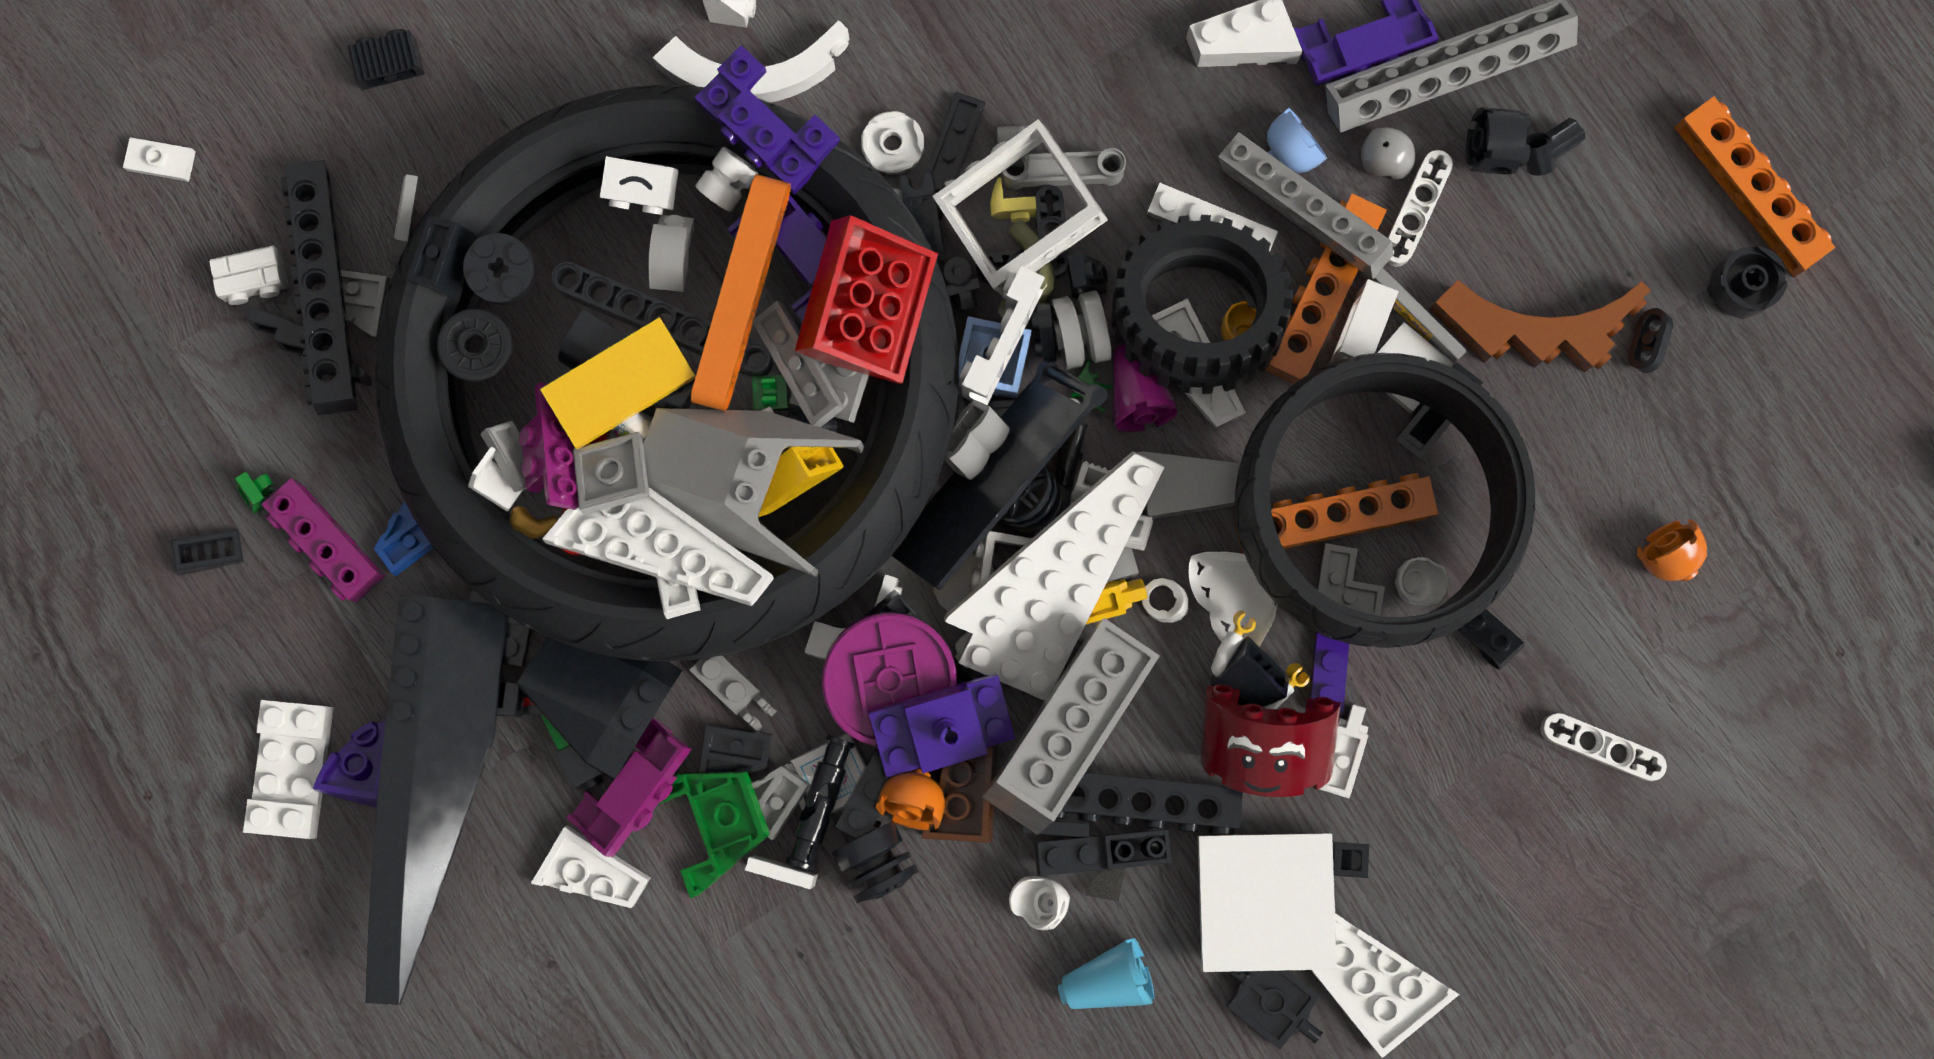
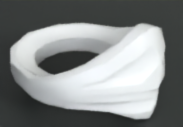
(1180, 608)

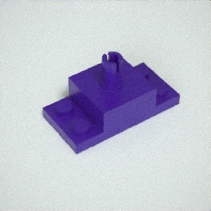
(942, 726)

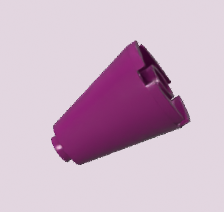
(1138, 398)

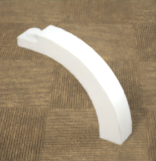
(781, 79)

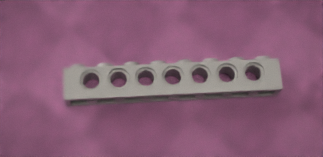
(1451, 64)

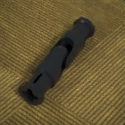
(817, 811)

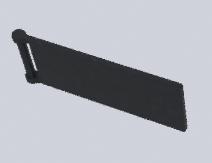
(968, 508)

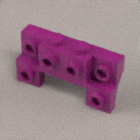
(634, 792)

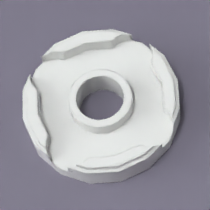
(899, 160)

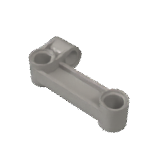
(1044, 170)

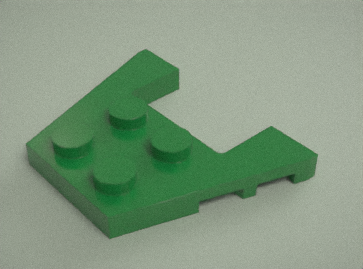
(727, 821)

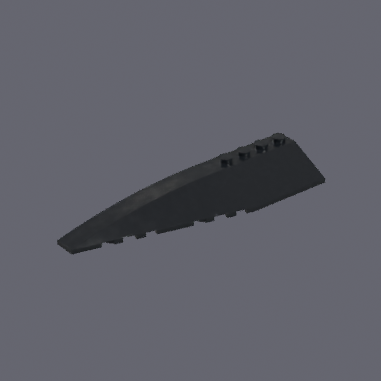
(432, 756)

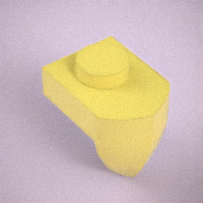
(1011, 208)

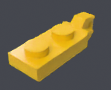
(1117, 598)

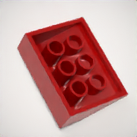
(866, 300)

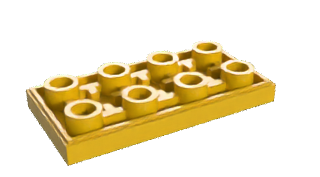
(618, 383)

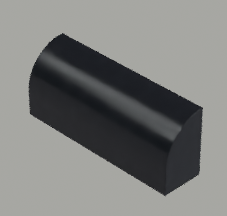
(592, 336)

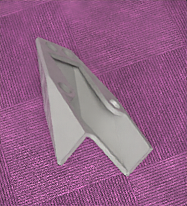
(722, 466)

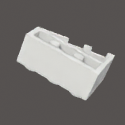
(1245, 35)

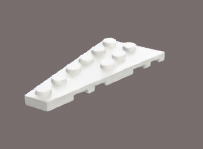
(663, 543)
(1380, 989)

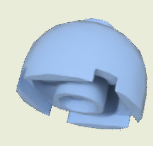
(1293, 143)

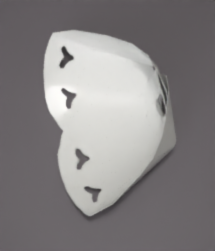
(1231, 590)

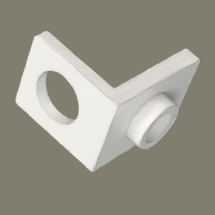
(491, 483)

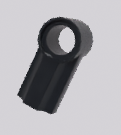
(1551, 145)

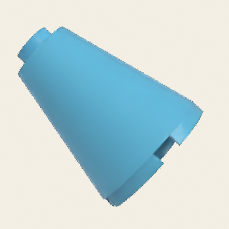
(1109, 980)

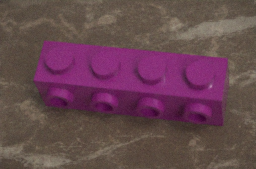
(323, 540)

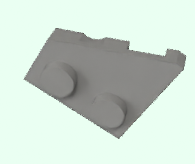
(364, 299)
(779, 796)

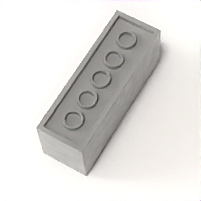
(1070, 727)

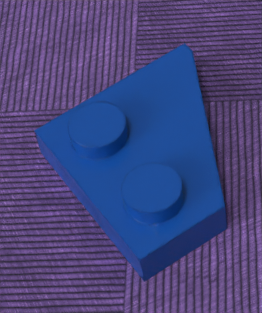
(402, 542)

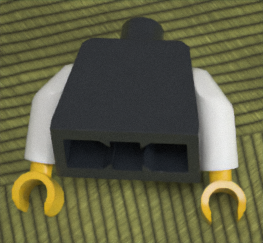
(1248, 668)

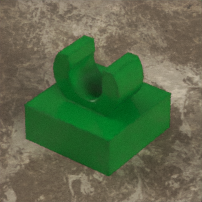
(770, 392)
(253, 491)

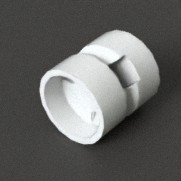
(726, 179)

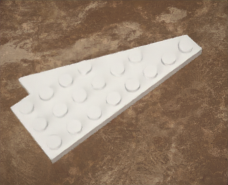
(1041, 597)

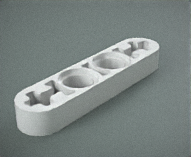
(1419, 209)
(1603, 746)

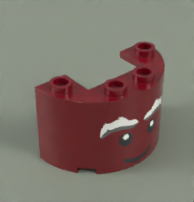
(1267, 748)

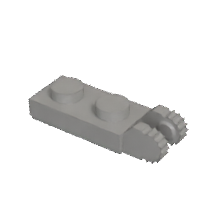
(731, 687)

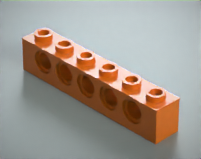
(1737, 184)
(1293, 365)
(1419, 506)

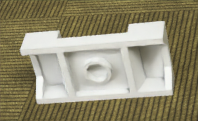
(1021, 296)
(288, 762)

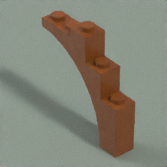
(1581, 337)

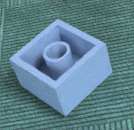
(976, 341)

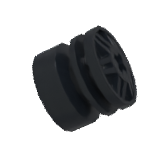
(1038, 504)
(875, 862)

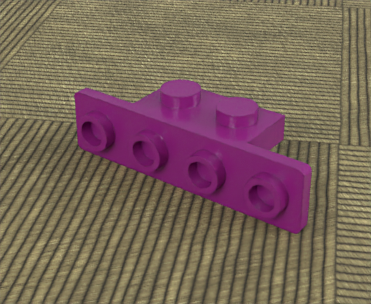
(548, 456)

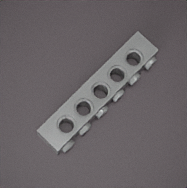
(1306, 205)

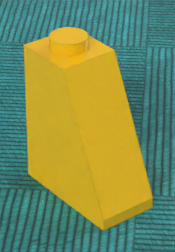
(797, 472)

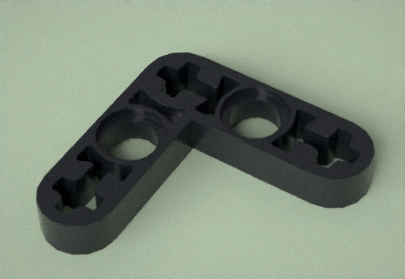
(1041, 209)

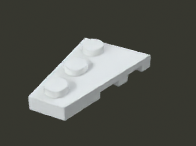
(582, 869)

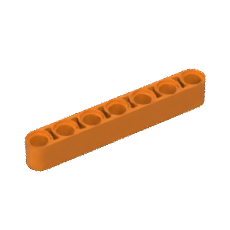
(740, 292)

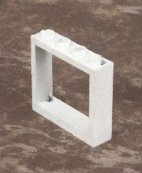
(983, 171)

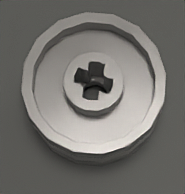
(1085, 329)

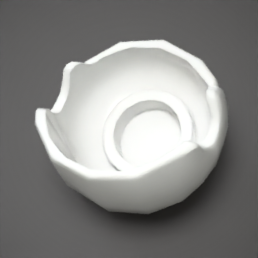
(1422, 582)

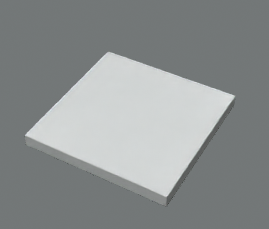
(1267, 902)

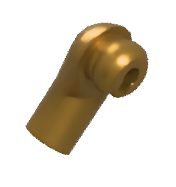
(529, 525)

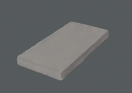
(404, 217)

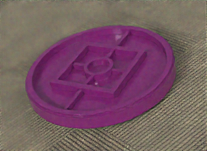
(880, 664)

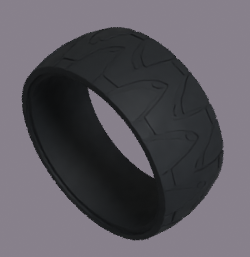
(1484, 427)

